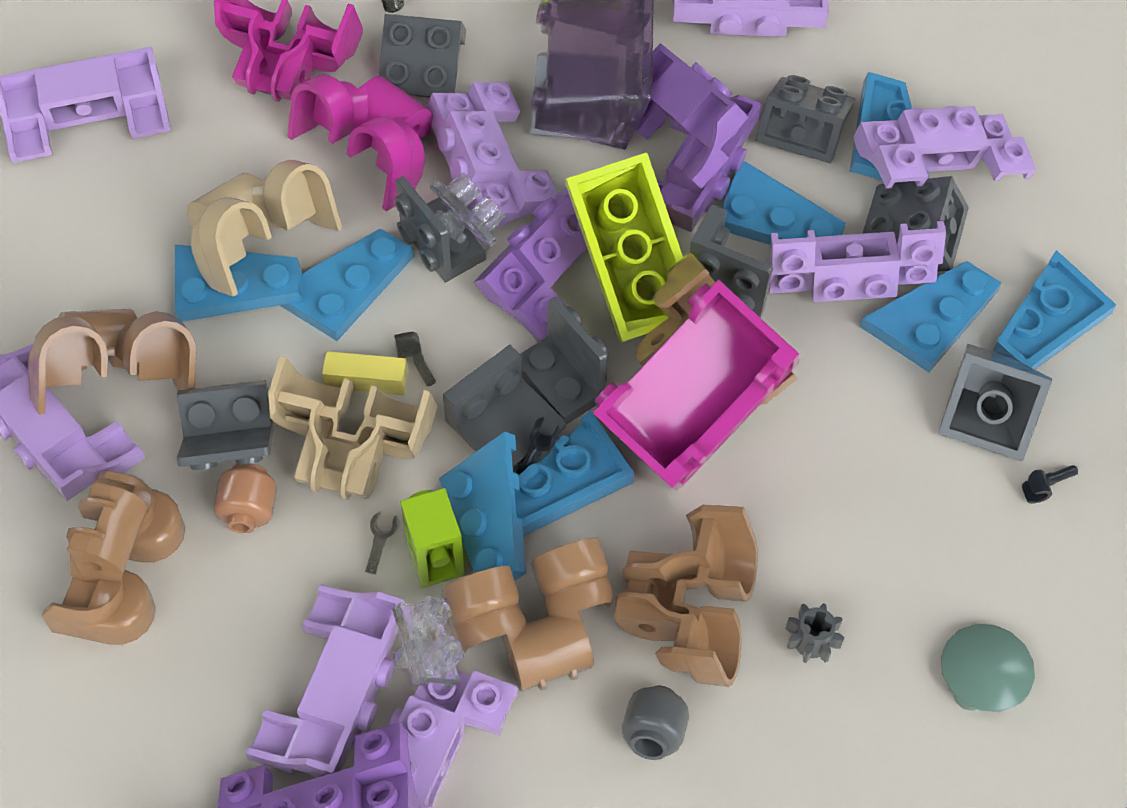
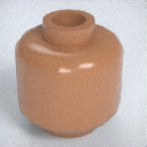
(245, 497)

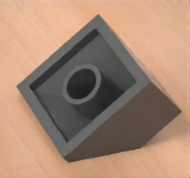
(994, 402)

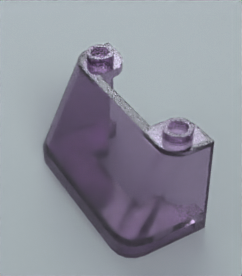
(595, 69)

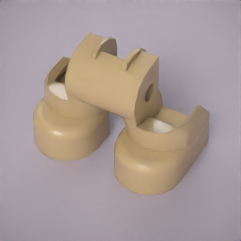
(250, 207)
(337, 458)

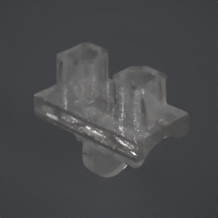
(478, 221)
(425, 646)

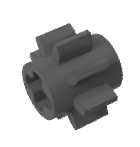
(821, 621)

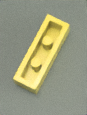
(366, 370)

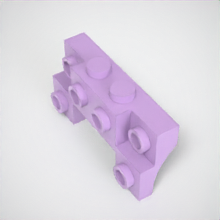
(752, 16)
(81, 94)
(941, 142)
(475, 145)
(855, 263)
(55, 439)
(341, 687)
(437, 723)

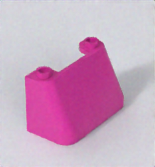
(698, 385)

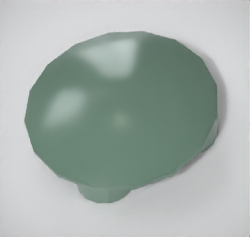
(987, 668)

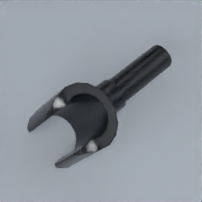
(538, 444)
(1038, 485)

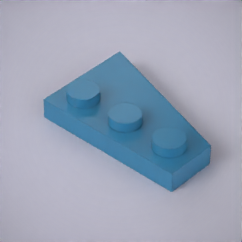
(880, 101)
(764, 206)
(259, 279)
(349, 282)
(1053, 314)
(933, 315)
(571, 476)
(485, 506)

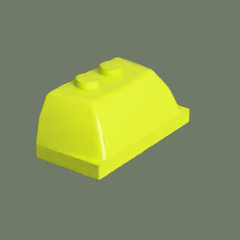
(626, 239)

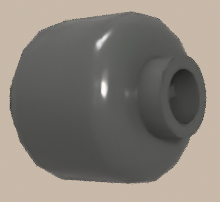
(655, 722)

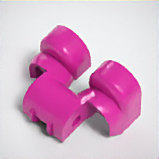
(281, 67)
(374, 116)

